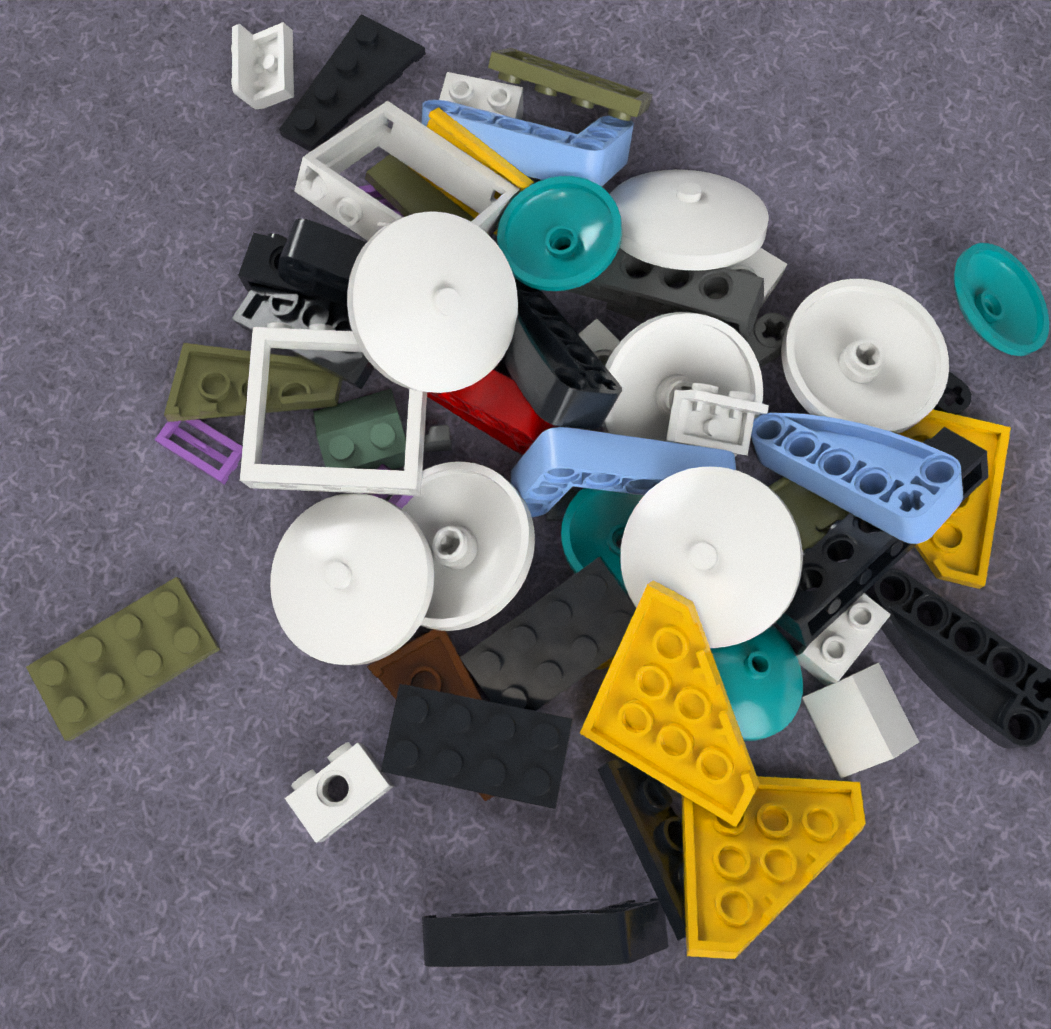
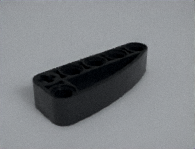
(319, 260)
(556, 367)
(966, 678)

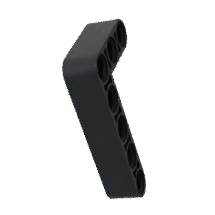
(546, 938)

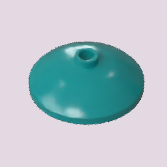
(555, 215)
(1001, 300)
(594, 526)
(763, 699)

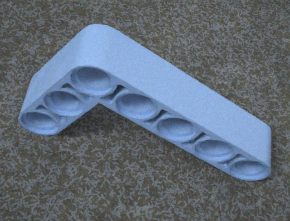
(543, 150)
(602, 462)

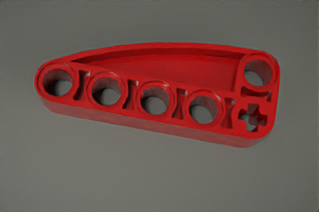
(496, 409)

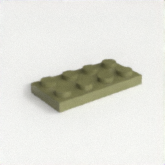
(582, 86)
(122, 658)

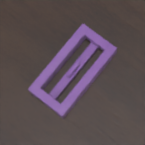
(229, 464)

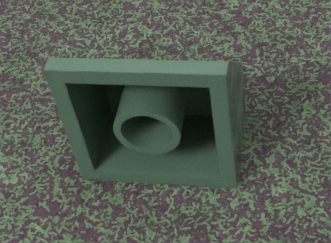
(362, 433)

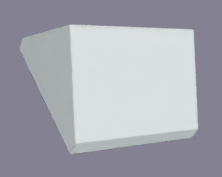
(860, 721)

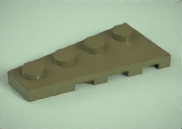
(215, 384)

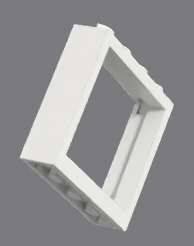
(415, 147)
(320, 478)

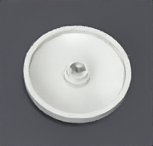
(689, 219)
(432, 302)
(865, 355)
(671, 356)
(477, 542)
(719, 545)
(352, 579)

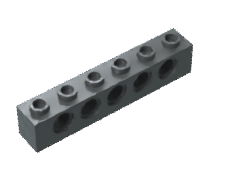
(654, 295)

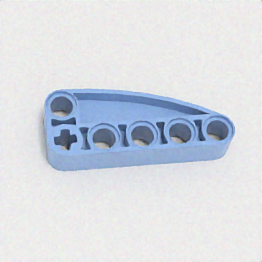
(864, 470)

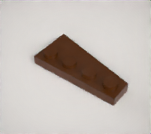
(428, 664)

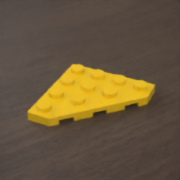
(963, 543)
(670, 709)
(753, 871)

